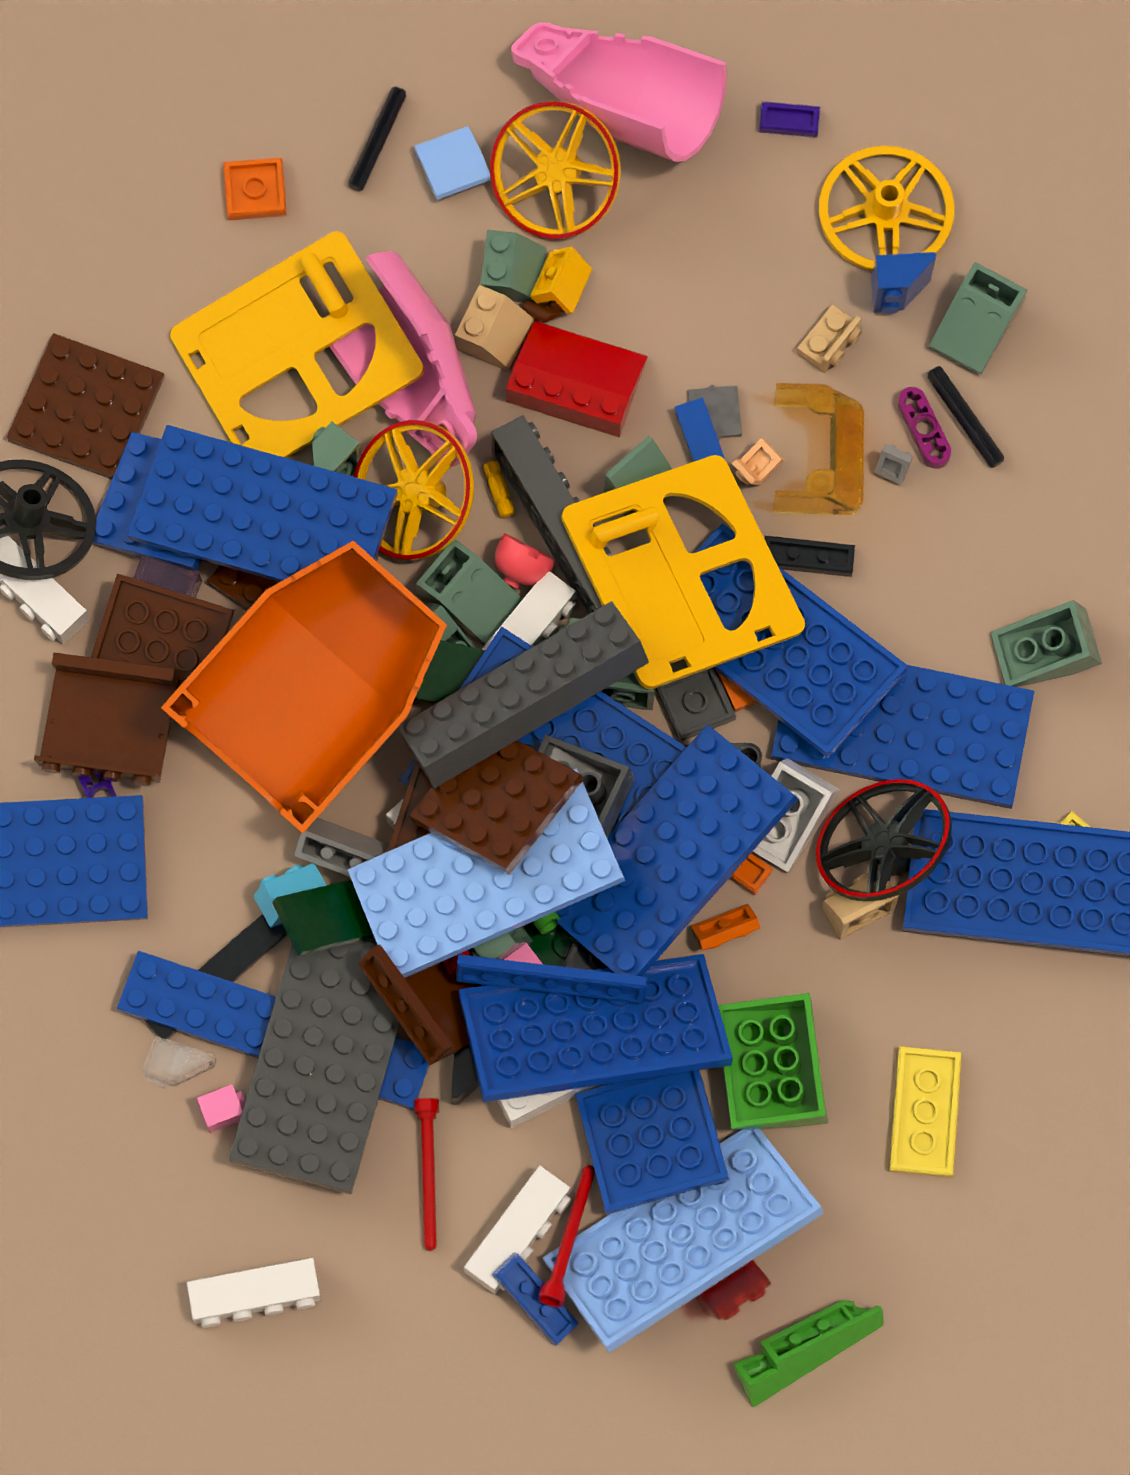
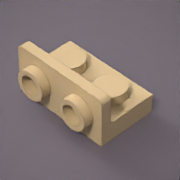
(829, 338)

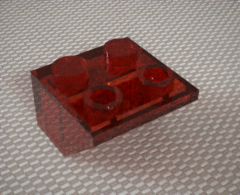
(728, 1294)

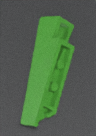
(804, 1348)

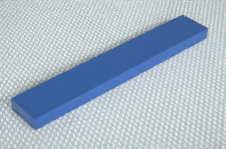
(551, 979)

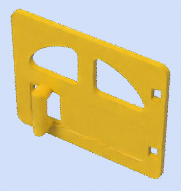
(275, 328)
(660, 581)

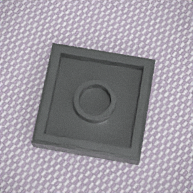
(695, 703)

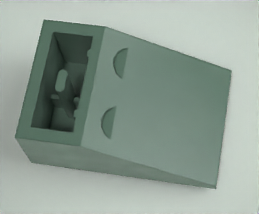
(978, 318)
(468, 591)

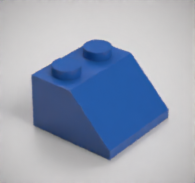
(899, 279)

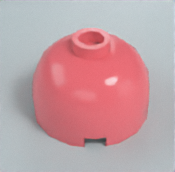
(521, 562)

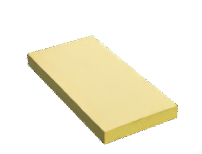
(925, 1112)

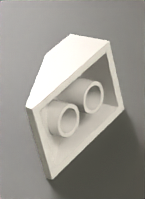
(798, 825)

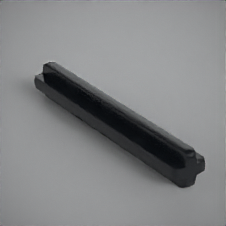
(377, 138)
(965, 416)

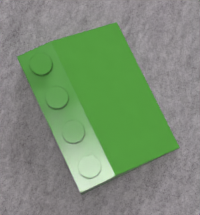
(774, 1063)

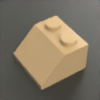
(493, 328)
(852, 915)

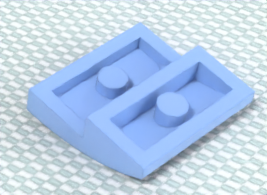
(452, 162)

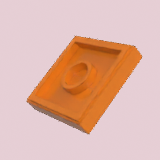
(254, 188)

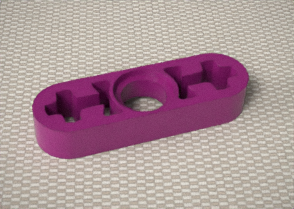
(940, 443)

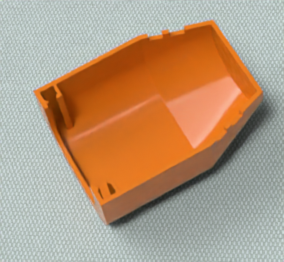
(311, 680)

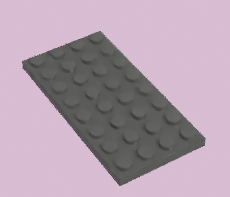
(318, 1071)

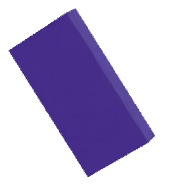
(789, 119)

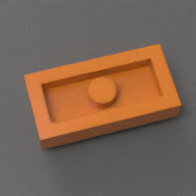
(725, 927)

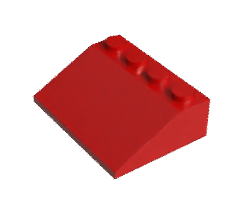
(575, 378)

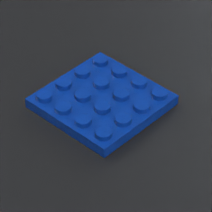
(122, 501)
(651, 1139)

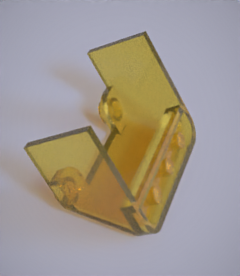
(842, 486)

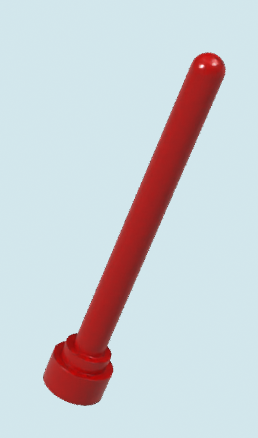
(426, 1111)
(553, 1291)

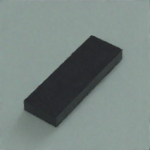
(812, 556)

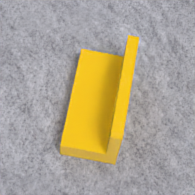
(562, 279)

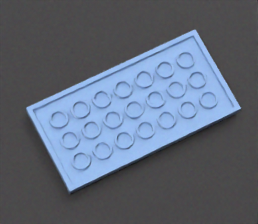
(441, 901)
(670, 1250)

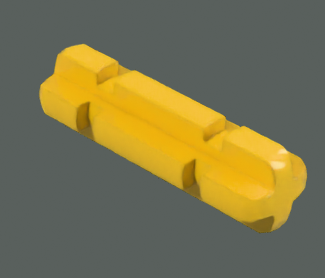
(499, 489)

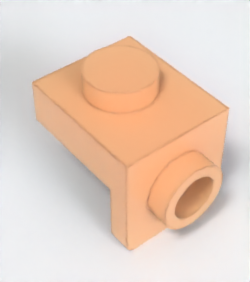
(758, 463)

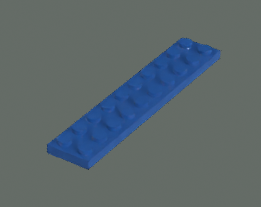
(237, 1017)

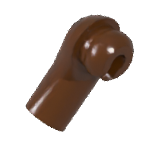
(543, 313)

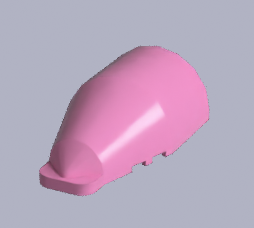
(639, 89)
(442, 391)

